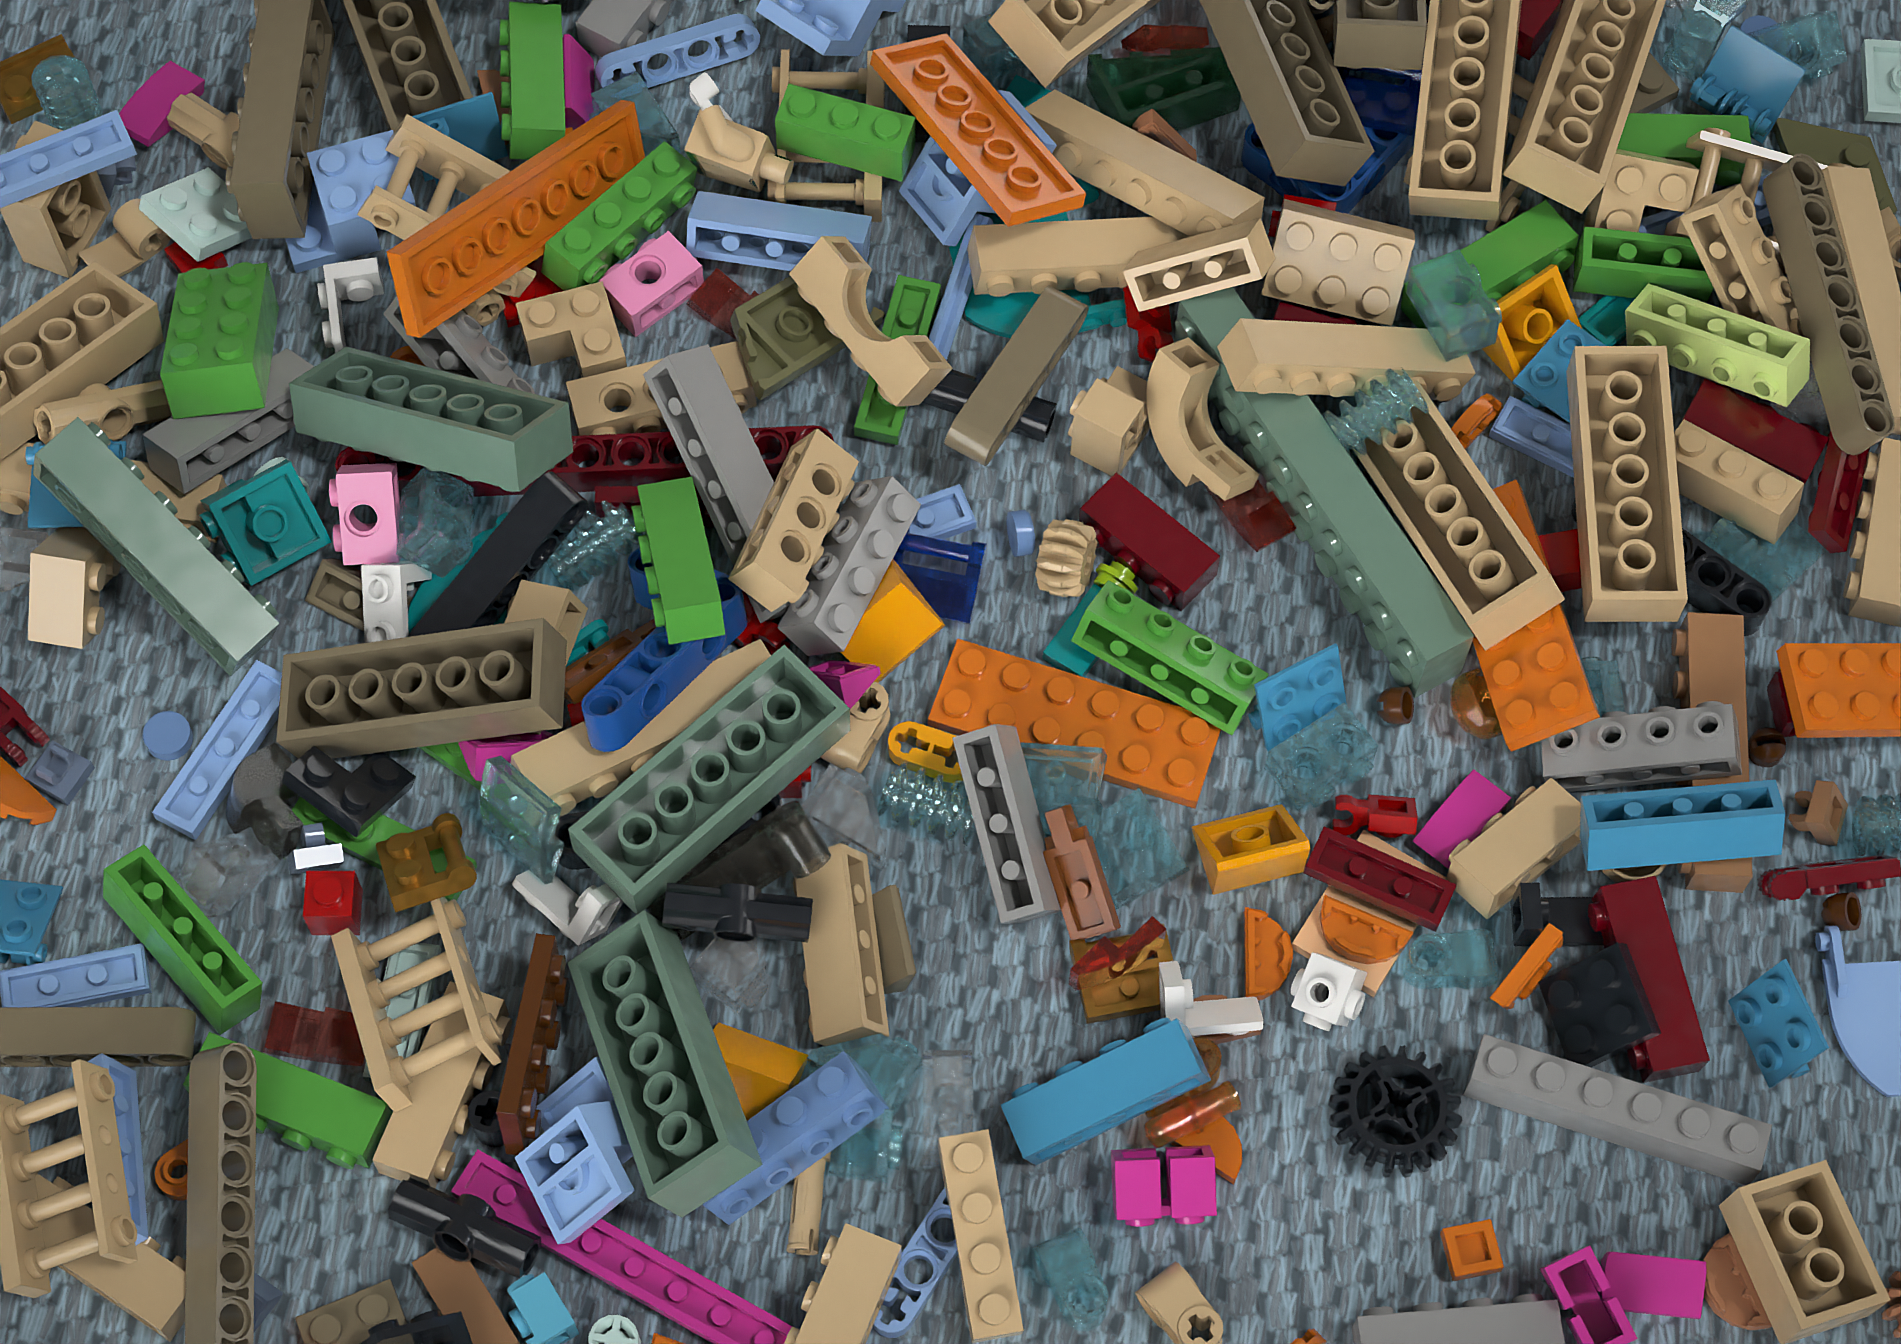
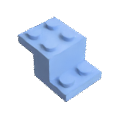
(829, 25)
(341, 184)
(942, 191)
(580, 1155)

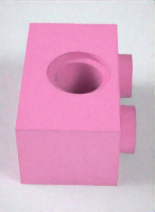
(644, 304)
(378, 488)

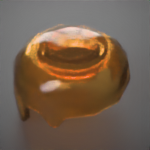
(1473, 706)

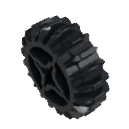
(1427, 1090)

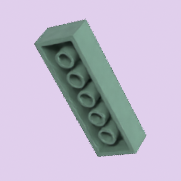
(432, 418)
(155, 545)
(710, 779)
(663, 1065)

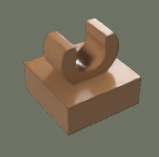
(1824, 814)

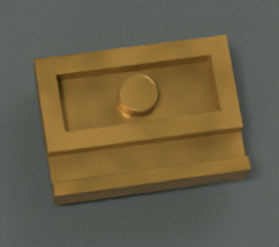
(16, 89)

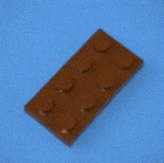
(532, 1039)

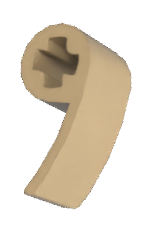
(133, 243)

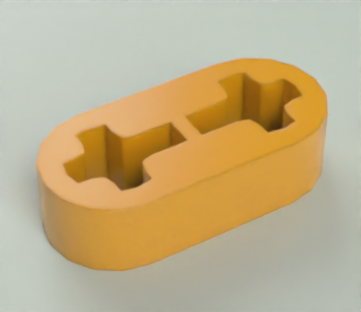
(928, 739)

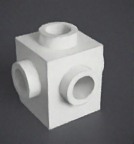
(1344, 989)

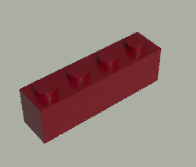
(1637, 916)

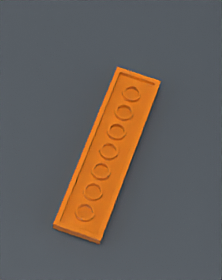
(510, 219)

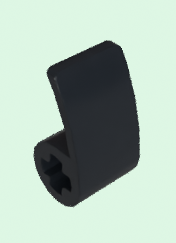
(482, 1108)

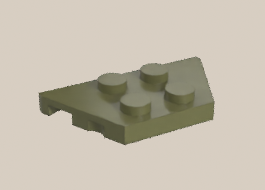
(1834, 146)
(783, 336)

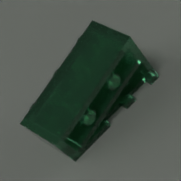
(1180, 87)

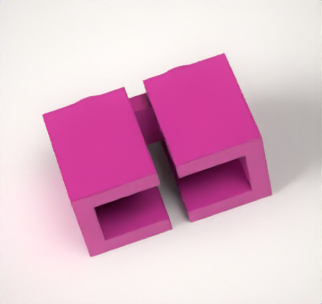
(1188, 1184)
(1575, 1284)

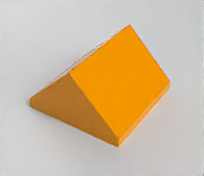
(1530, 319)
(892, 624)
(1251, 848)
(758, 1067)

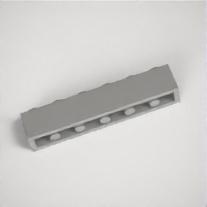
(714, 447)
(1617, 1110)

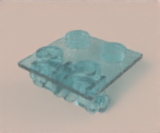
(1770, 564)

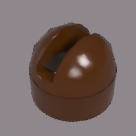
(1397, 705)
(1767, 753)
(1842, 911)

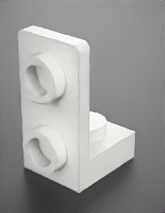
(343, 281)
(386, 598)
(575, 916)
(1207, 1017)

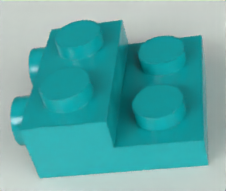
(264, 522)

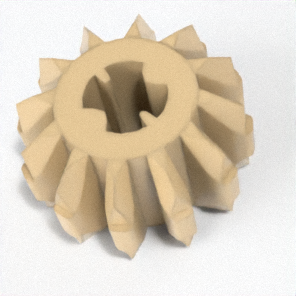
(1066, 558)

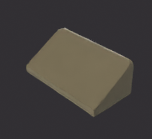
(339, 591)
(893, 940)

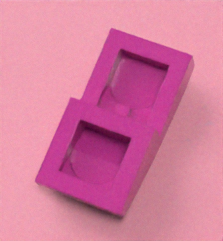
(150, 105)
(1461, 816)

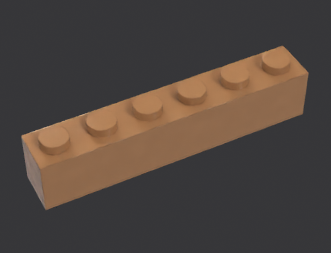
(1714, 670)

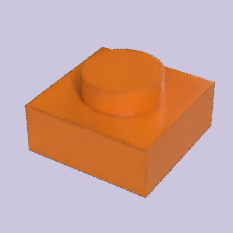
(1471, 1250)

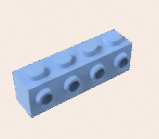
(766, 231)

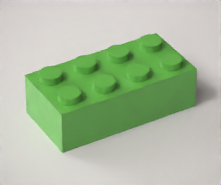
(220, 340)

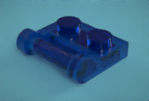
(1384, 104)
(946, 592)

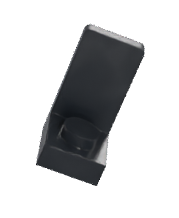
(1568, 914)
(424, 1328)

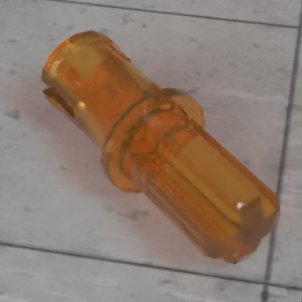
(1192, 1115)

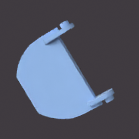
(1864, 1012)

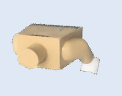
(729, 149)

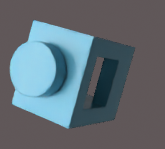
(540, 1311)

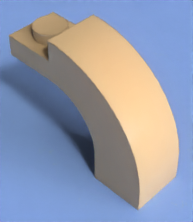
(1181, 421)

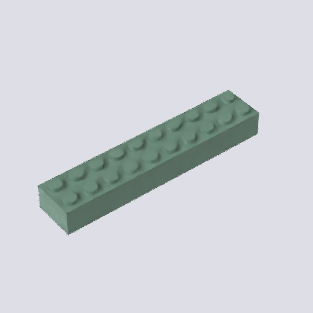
(1335, 512)

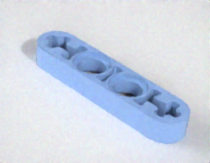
(677, 46)
(923, 1247)

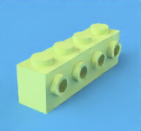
(1720, 344)

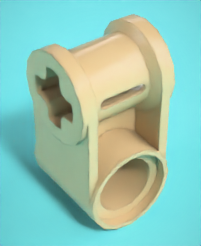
(866, 729)
(1178, 1305)

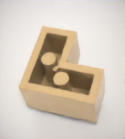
(1640, 181)
(571, 325)
(1109, 421)
(66, 587)

